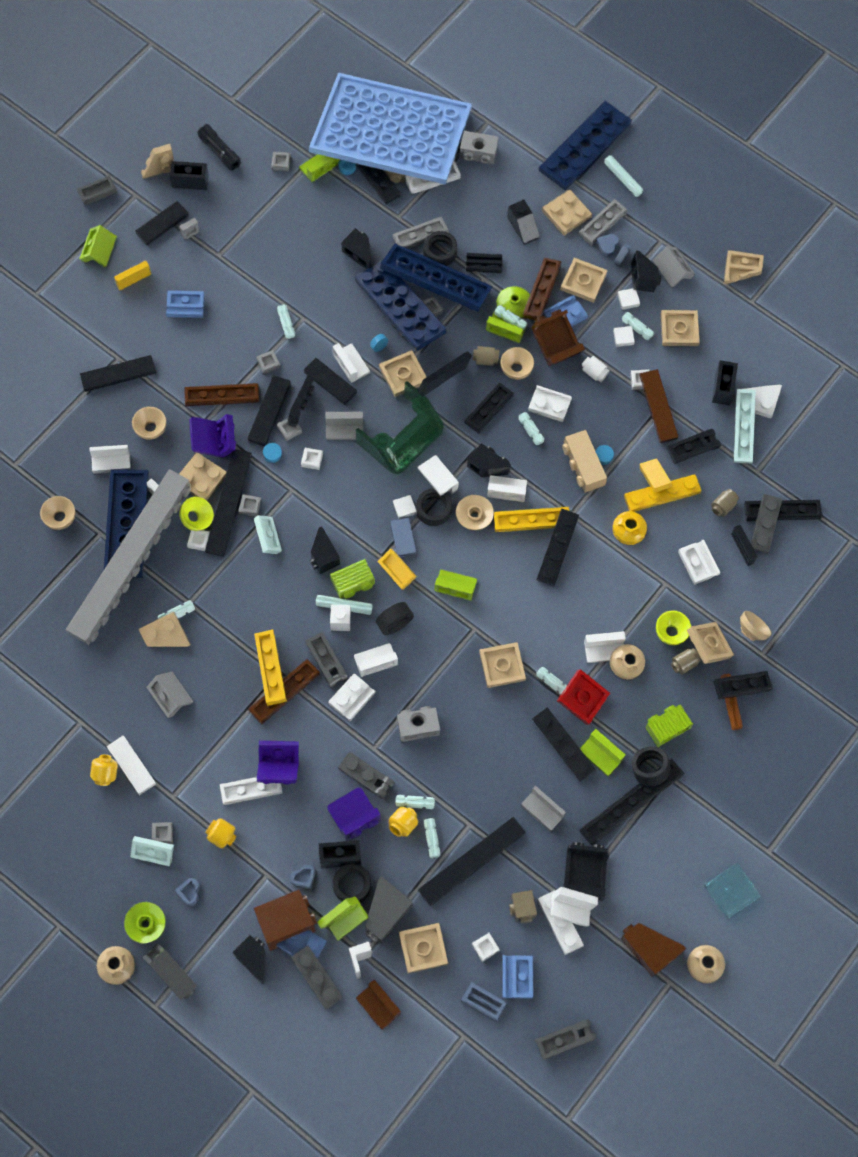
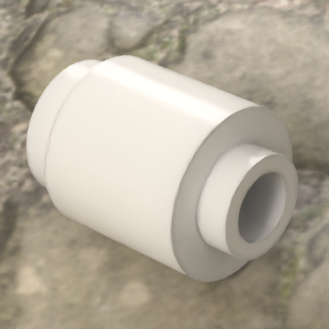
(595, 368)

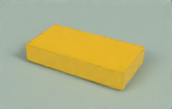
(132, 275)
(655, 475)
(397, 569)

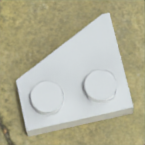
(766, 399)

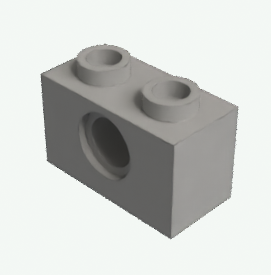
(487, 147)
(409, 731)

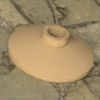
(478, 505)

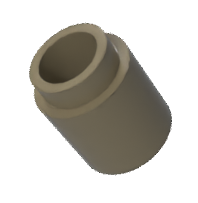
(486, 356)
(724, 503)
(685, 661)

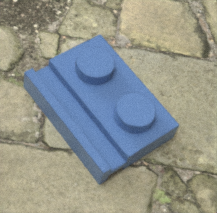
(185, 304)
(575, 310)
(298, 942)
(517, 977)

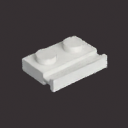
(549, 403)
(699, 562)
(351, 697)

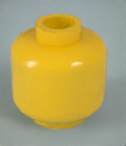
(103, 770)
(403, 821)
(221, 833)

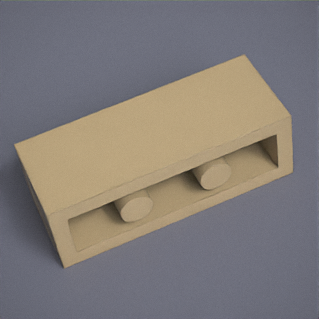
(584, 461)

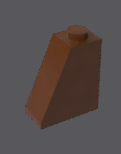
(651, 948)

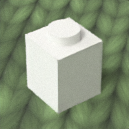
(340, 617)

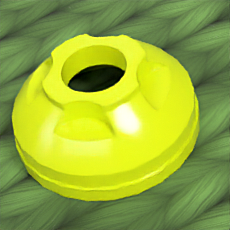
(201, 508)
(676, 620)

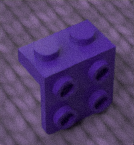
(213, 437)
(278, 762)
(354, 813)

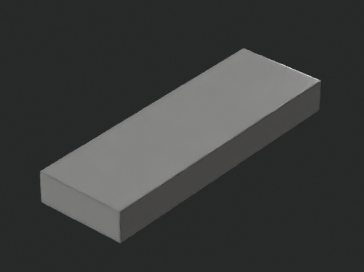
(602, 222)
(417, 234)

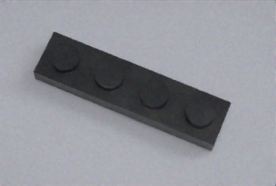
(557, 547)
(563, 744)

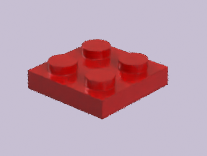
(583, 696)

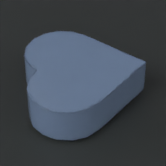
(607, 244)
(622, 254)
(304, 877)
(188, 891)

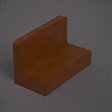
(378, 1005)

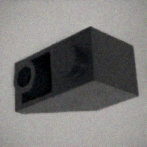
(486, 462)

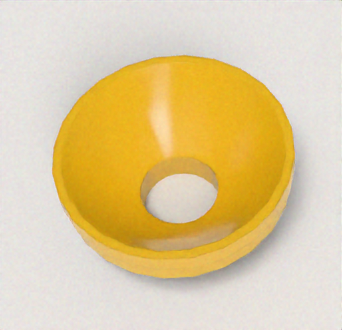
(626, 535)

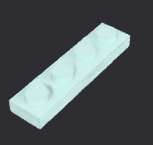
(744, 426)

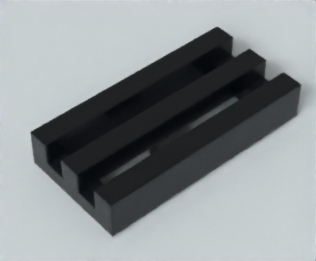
(484, 260)
(744, 545)

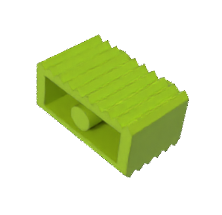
(352, 579)
(668, 725)

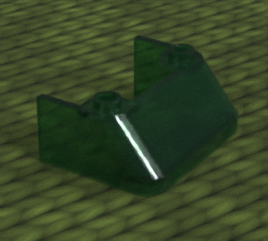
(409, 443)

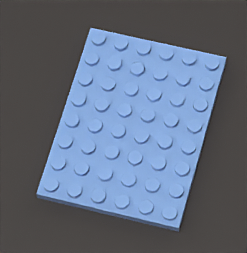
(391, 128)

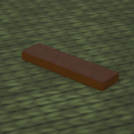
(542, 289)
(221, 394)
(658, 406)
(293, 684)

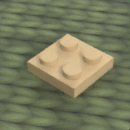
(566, 212)
(583, 280)
(680, 328)
(402, 369)
(203, 476)
(710, 642)
(502, 665)
(423, 948)

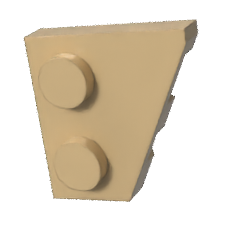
(159, 161)
(742, 266)
(165, 633)

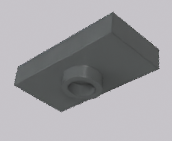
(96, 190)

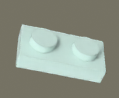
(267, 534)
(151, 851)

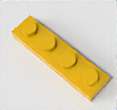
(646, 498)
(526, 519)
(270, 667)

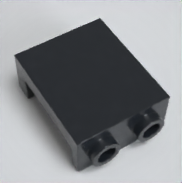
(586, 869)

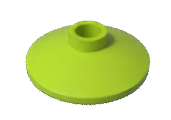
(516, 307)
(144, 912)

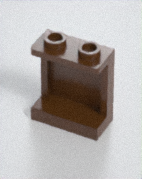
(556, 337)
(285, 918)

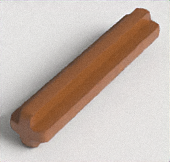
(733, 710)

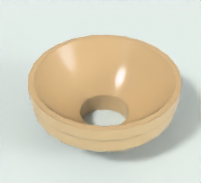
(517, 356)
(149, 415)
(57, 505)
(754, 627)
(619, 665)
(123, 972)
(701, 973)

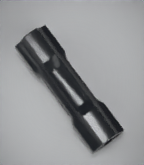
(227, 156)

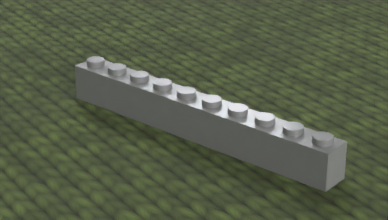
(128, 557)

